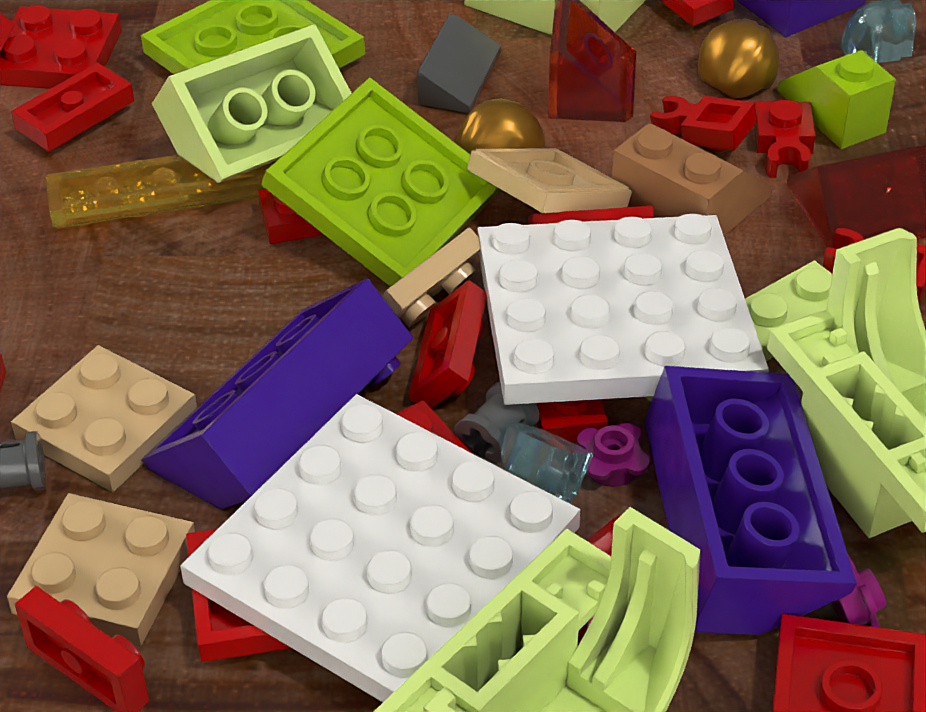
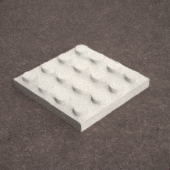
(611, 304)
(375, 546)

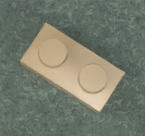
(445, 269)

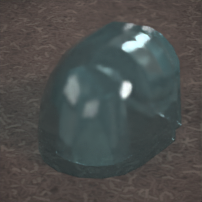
(881, 30)
(544, 460)

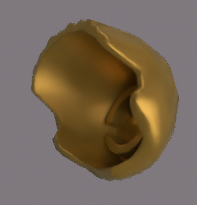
(739, 58)
(500, 126)

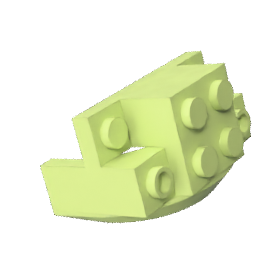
(866, 382)
(525, 640)

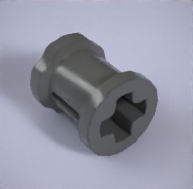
(486, 428)
(23, 462)

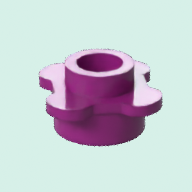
(615, 454)
(864, 601)

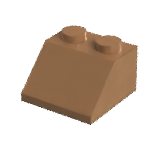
(685, 179)

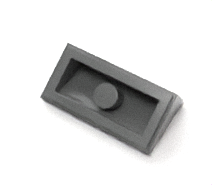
(456, 66)

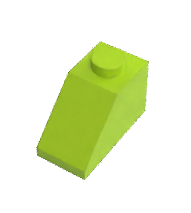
(846, 97)

